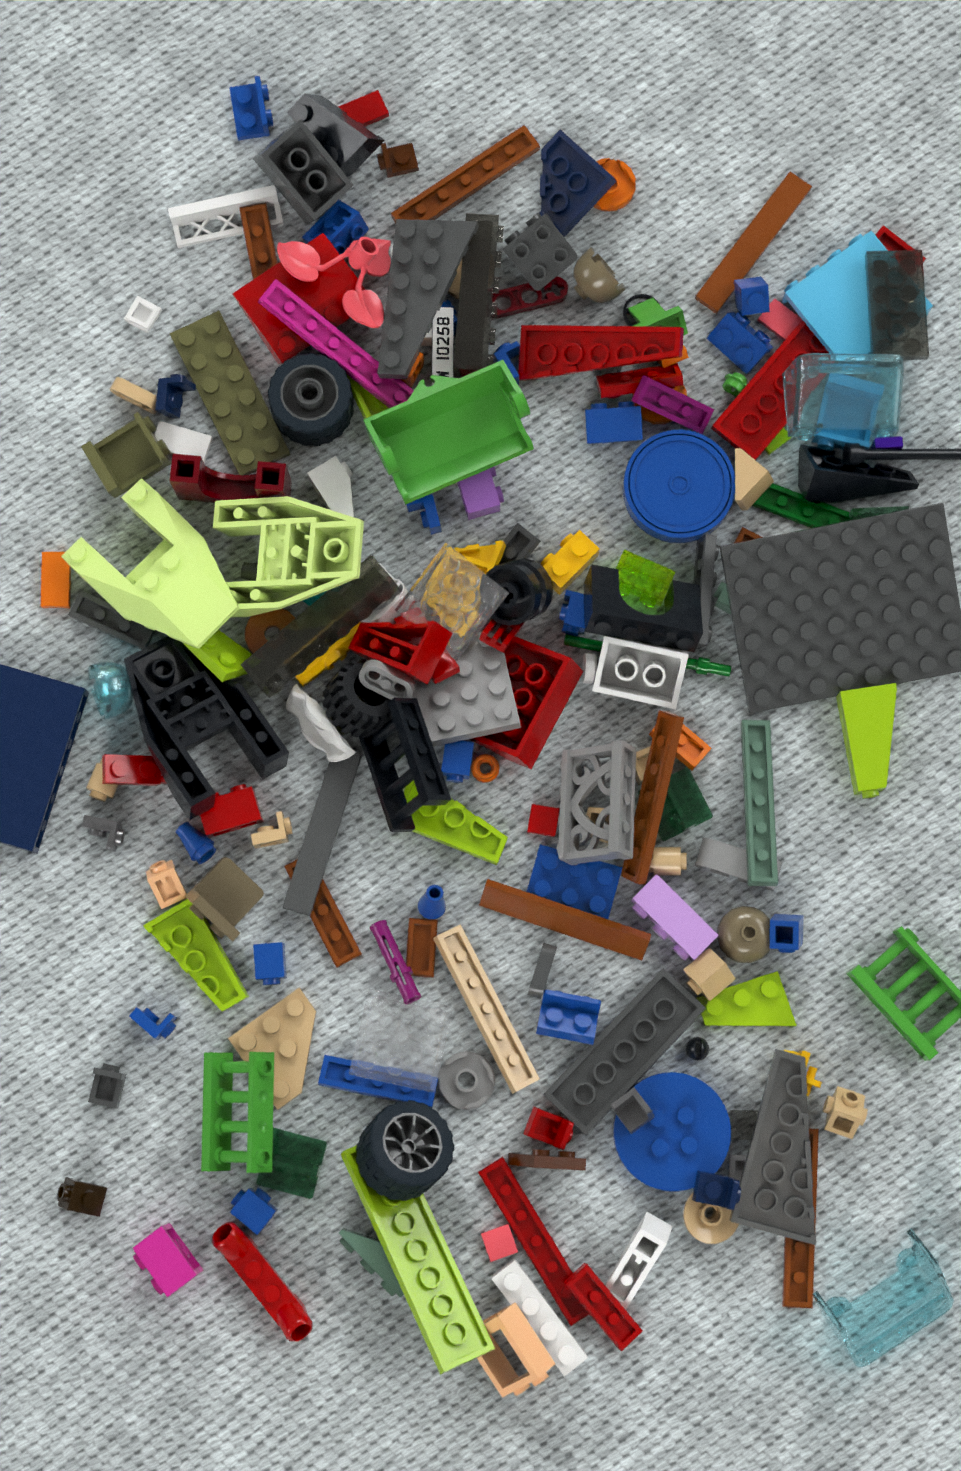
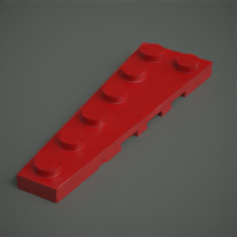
(577, 349)

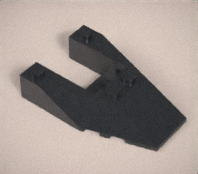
(184, 706)

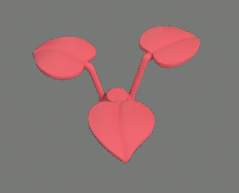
(364, 254)

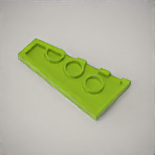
(198, 954)

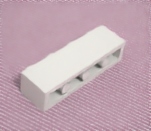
(545, 1322)

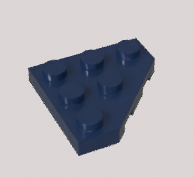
(570, 182)

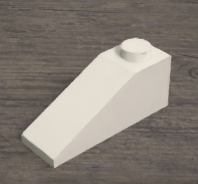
(334, 485)
(638, 1258)

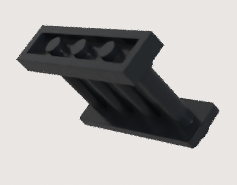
(421, 760)

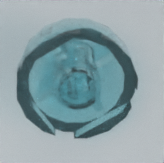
(111, 688)

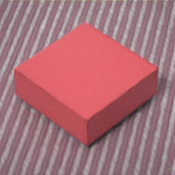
(499, 1242)

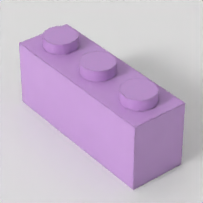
(673, 919)

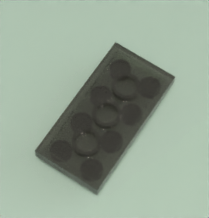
(897, 303)

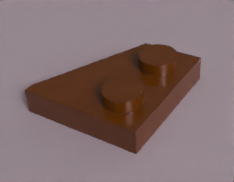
(541, 1159)

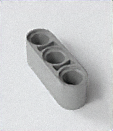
(725, 860)

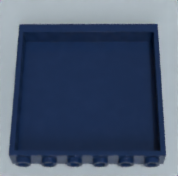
(35, 742)

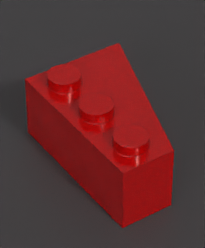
(406, 646)

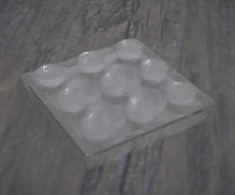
(455, 597)
(401, 1041)

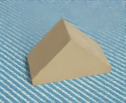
(750, 479)

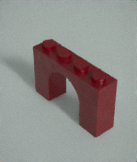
(199, 483)

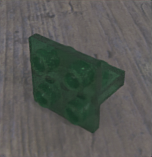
(683, 806)
(294, 1164)

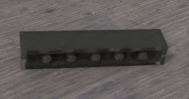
(476, 297)
(319, 628)

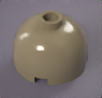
(595, 278)
(744, 934)

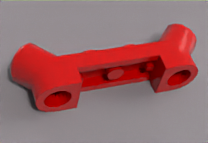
(263, 1281)

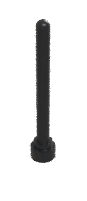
(855, 454)

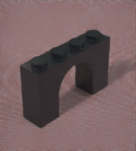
(611, 616)

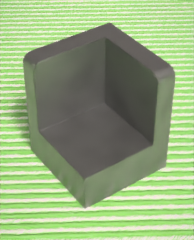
(632, 1110)

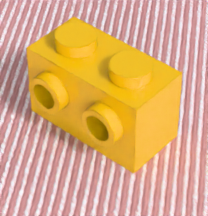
(570, 560)

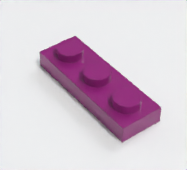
(672, 404)

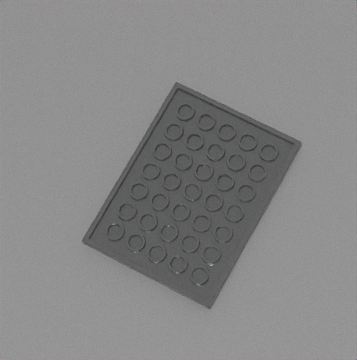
(844, 607)

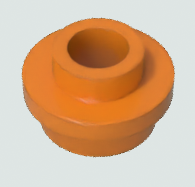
(485, 759)

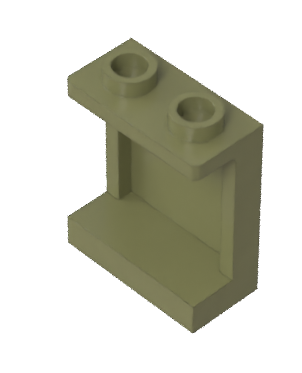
(128, 455)

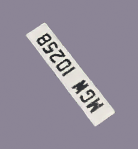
(443, 343)

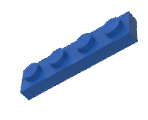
(336, 1075)

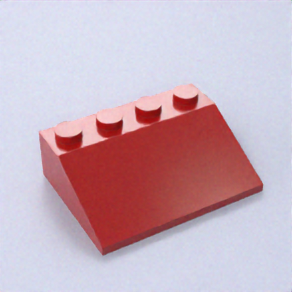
(322, 295)
(541, 689)

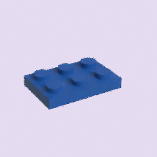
(580, 886)

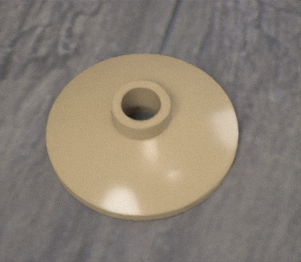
(708, 1229)

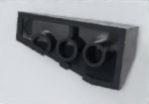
(829, 480)

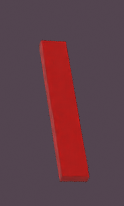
(532, 1236)

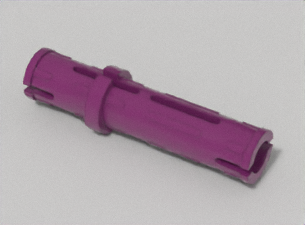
(409, 991)

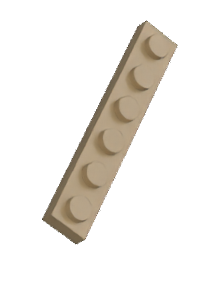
(486, 1008)

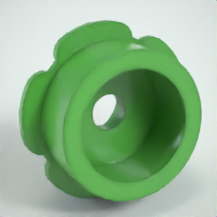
(734, 380)

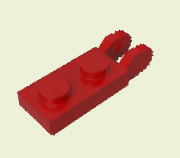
(130, 770)

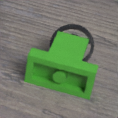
(652, 314)

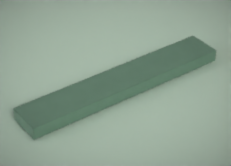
(759, 803)

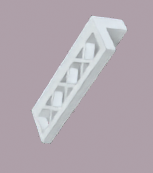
(217, 209)

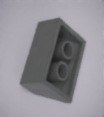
(303, 171)

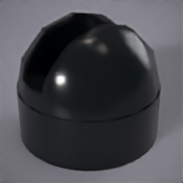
(691, 1048)

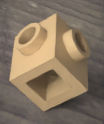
(844, 1112)

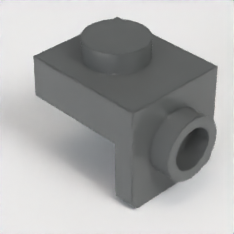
(107, 1086)

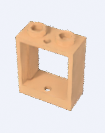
(525, 1344)

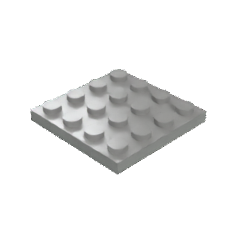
(472, 701)

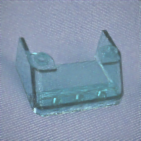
(892, 1308)

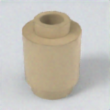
(98, 790)
(668, 861)

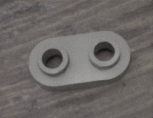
(386, 680)

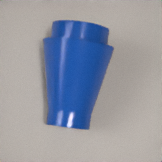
(196, 843)
(432, 903)

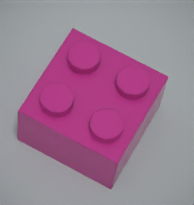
(166, 1260)

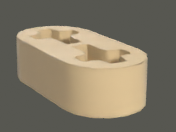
(134, 394)

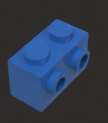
(613, 424)

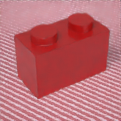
(232, 811)

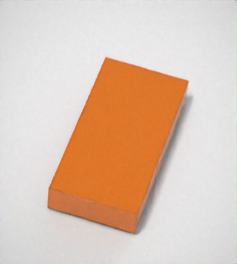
(55, 581)

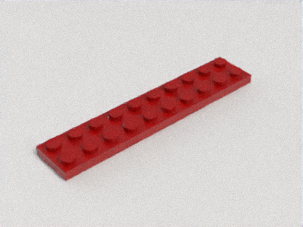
(759, 409)

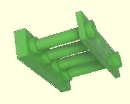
(885, 998)
(217, 1112)

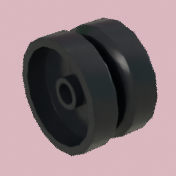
(528, 590)

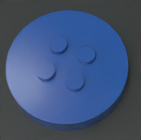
(678, 486)
(684, 1137)

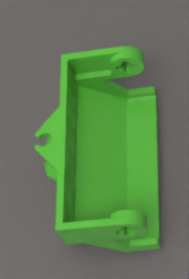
(451, 430)

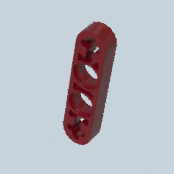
(518, 306)

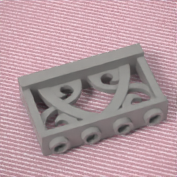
(576, 789)

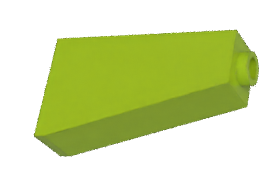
(867, 735)

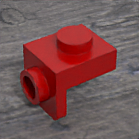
(549, 1128)

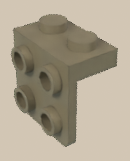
(224, 897)

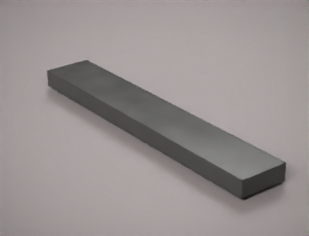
(321, 835)

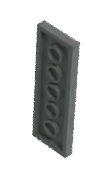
(624, 1051)

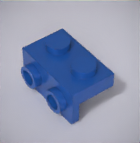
(740, 341)

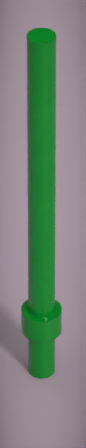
(701, 665)

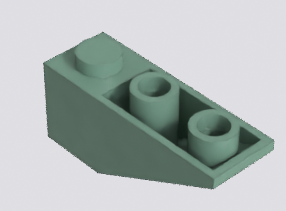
(373, 1258)

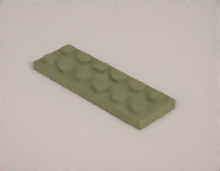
(229, 393)

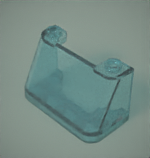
(843, 393)

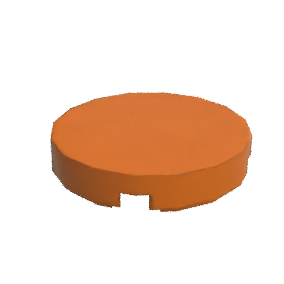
(621, 192)

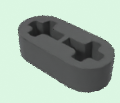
(542, 970)

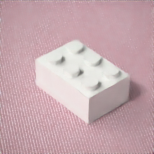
(640, 671)

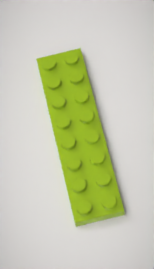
(425, 1274)

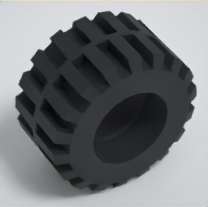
(348, 709)

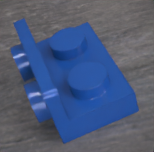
(249, 110)
(340, 225)
(568, 1016)

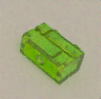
(643, 579)

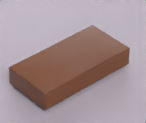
(421, 946)

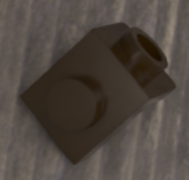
(81, 1196)

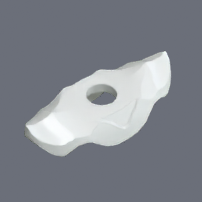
(317, 726)

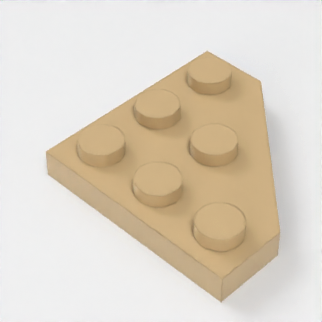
(287, 1033)

